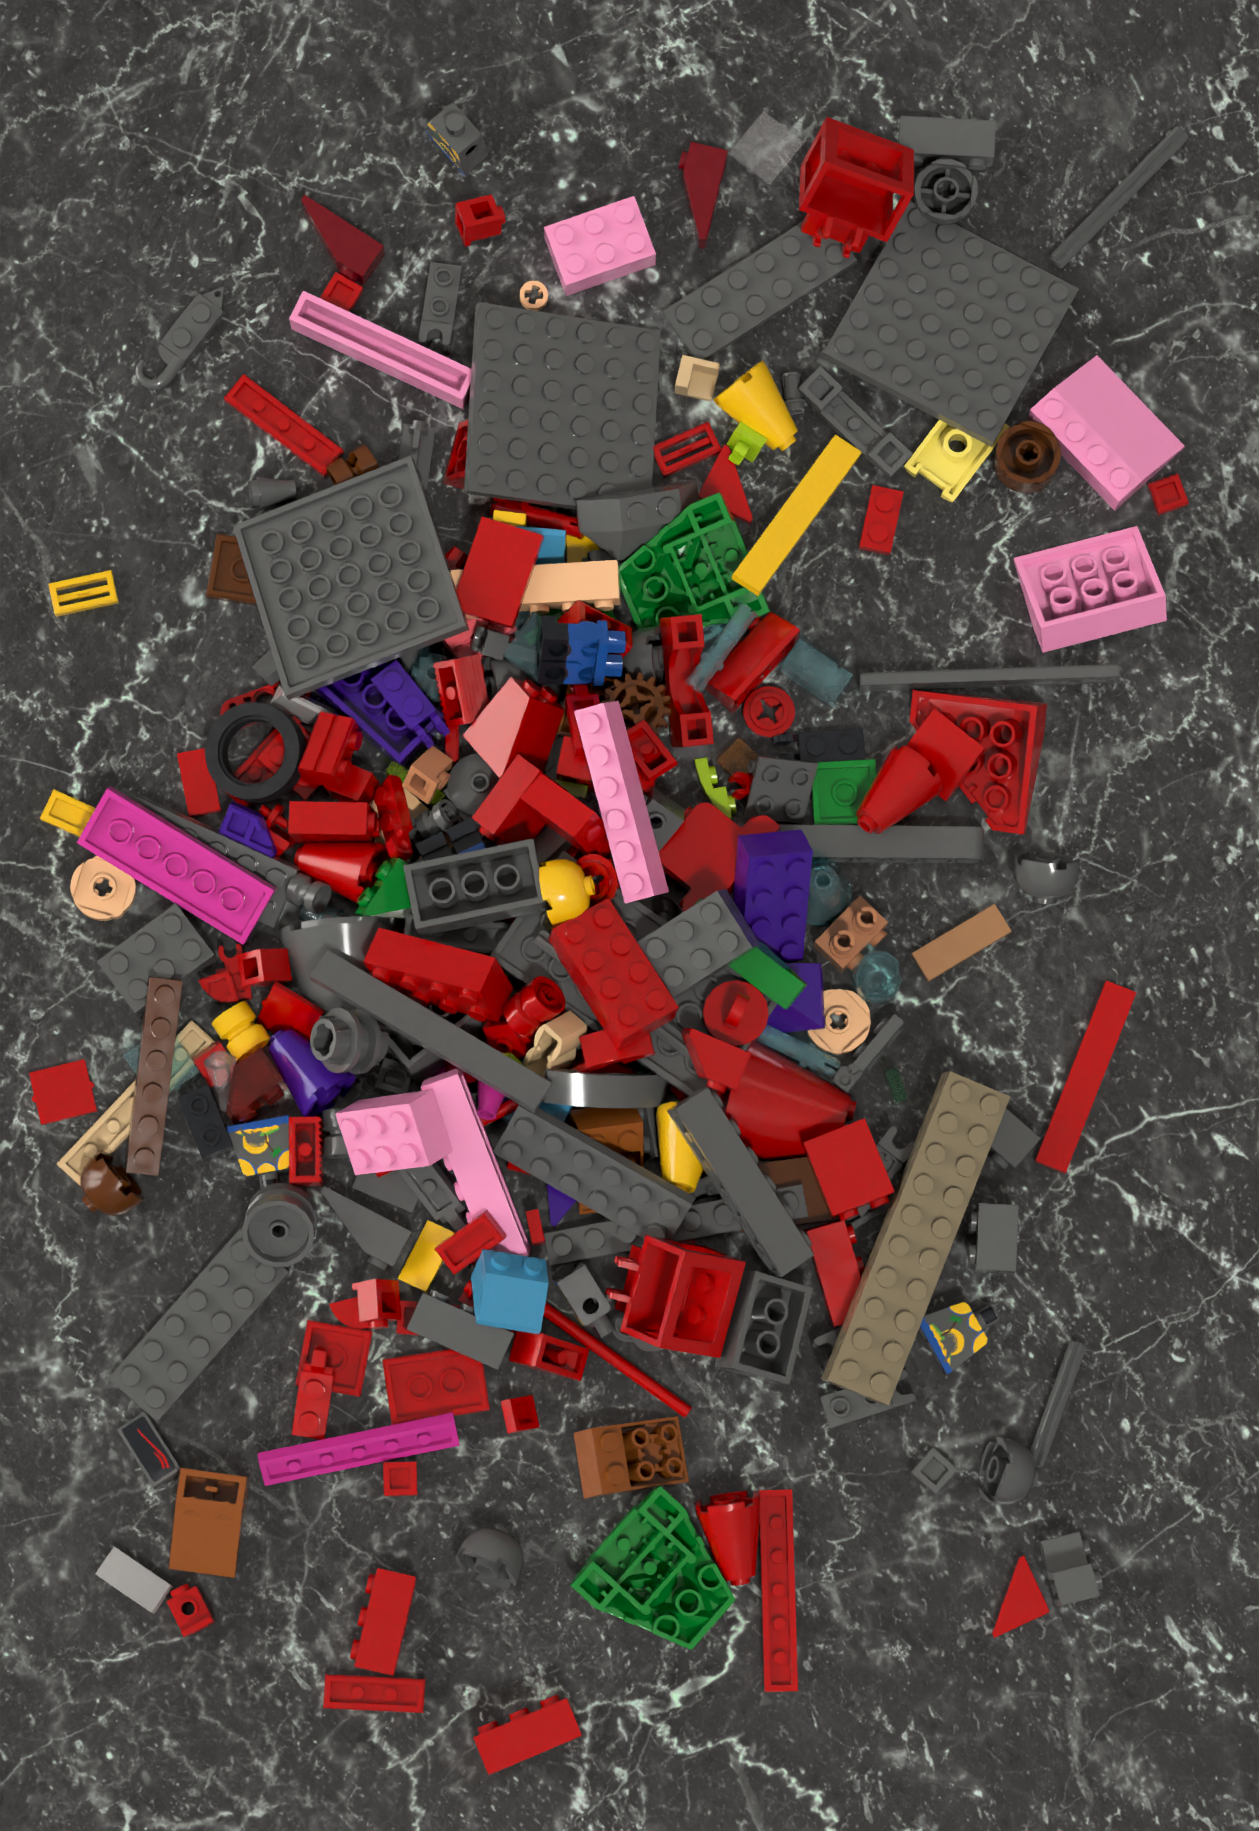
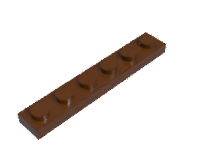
(153, 1075)

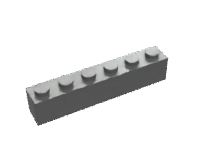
(740, 1182)

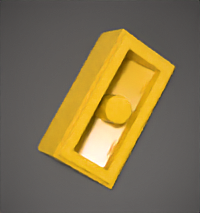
(423, 1260)

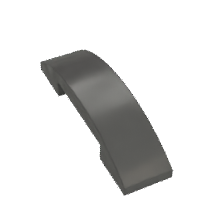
(853, 423)
(606, 1089)

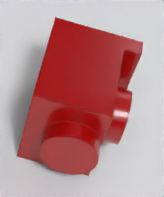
(478, 219)
(378, 1302)
(199, 1618)

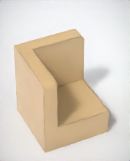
(697, 378)

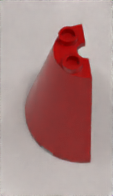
(784, 1105)

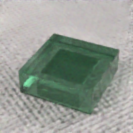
(895, 1086)

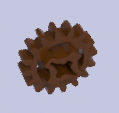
(648, 704)

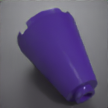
(305, 1076)

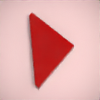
(726, 480)
(1021, 1602)

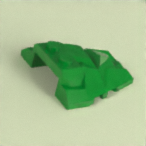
(690, 569)
(656, 1573)

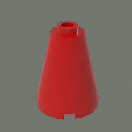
(897, 790)
(342, 865)
(732, 1533)

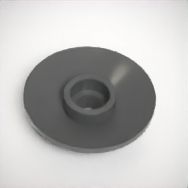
(461, 783)

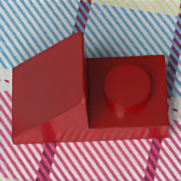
(649, 752)

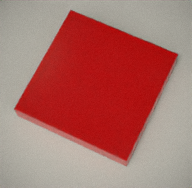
(346, 1353)

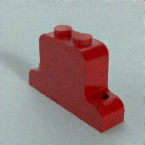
(705, 851)

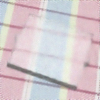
(766, 148)

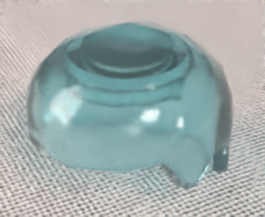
(877, 977)

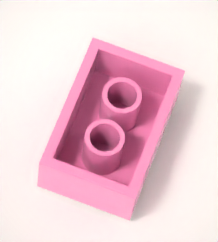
(600, 245)
(394, 1132)

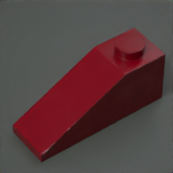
(702, 178)
(349, 248)

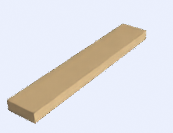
(114, 1125)

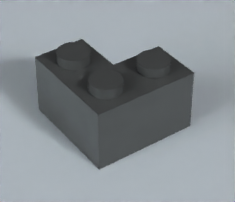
(995, 1238)
(1067, 1569)

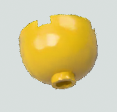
(565, 889)

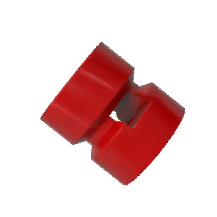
(534, 1006)

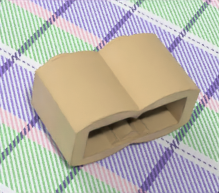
(555, 1044)

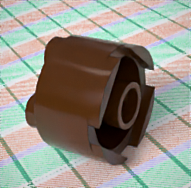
(1045, 457)

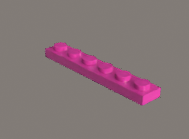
(358, 1449)

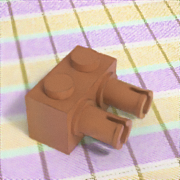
(851, 935)

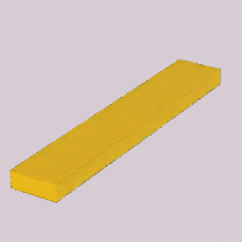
(796, 515)

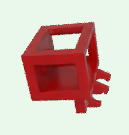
(851, 186)
(678, 1295)

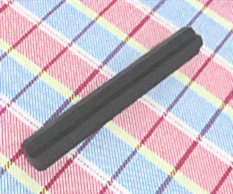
(1057, 1402)

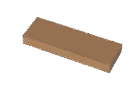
(961, 943)

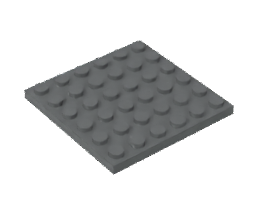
(950, 324)
(559, 407)
(350, 577)

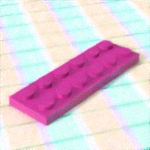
(176, 865)

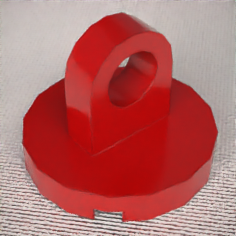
(735, 1013)

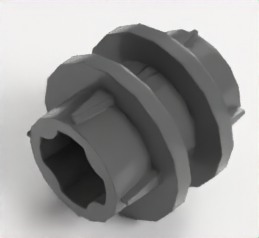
(349, 1041)

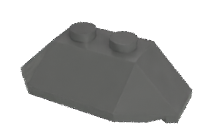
(631, 518)

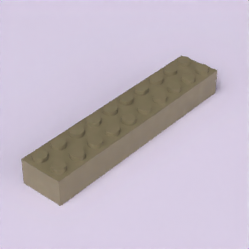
(915, 1238)

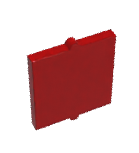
(288, 1011)
(63, 1092)

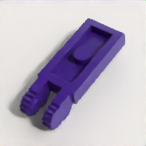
(408, 701)

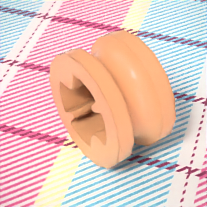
(527, 288)

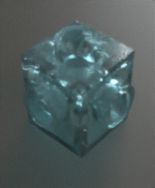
(421, 679)

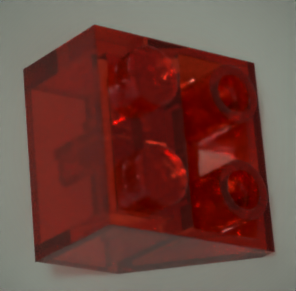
(252, 1086)

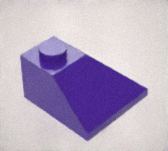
(808, 1008)

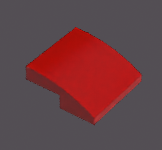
(947, 750)

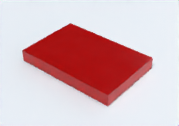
(498, 571)
(434, 1385)

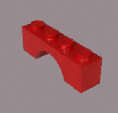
(681, 647)

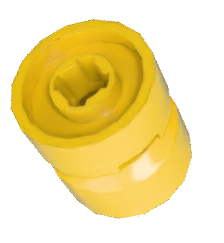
(241, 1031)

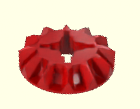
(772, 698)
(599, 865)

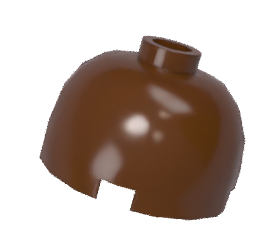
(108, 1187)

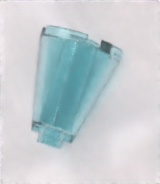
(830, 901)

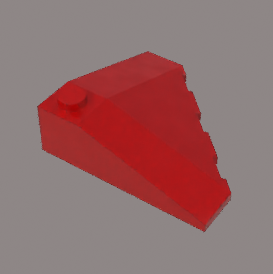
(1013, 740)

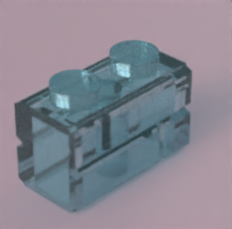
(816, 673)

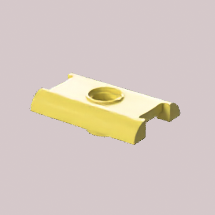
(945, 467)

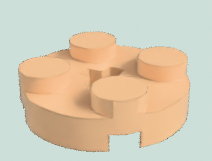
(87, 898)
(856, 1022)

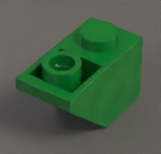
(388, 892)

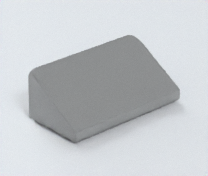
(302, 706)

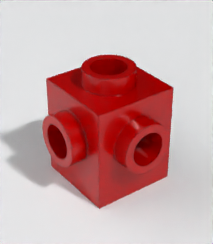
(505, 1039)

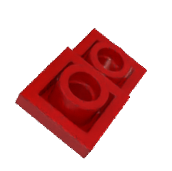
(600, 1051)

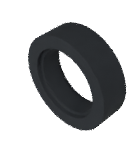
(219, 740)

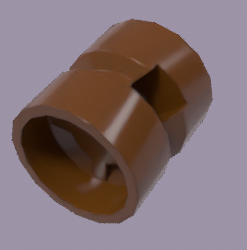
(358, 463)

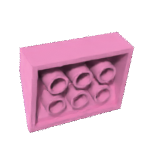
(1106, 431)
(1091, 589)

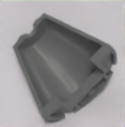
(343, 936)

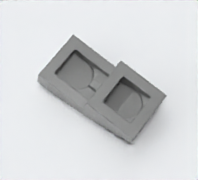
(134, 1580)

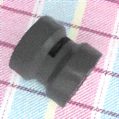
(437, 820)
(306, 892)

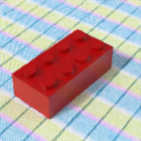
(613, 974)
(439, 975)

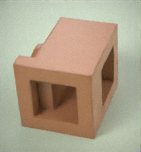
(428, 774)

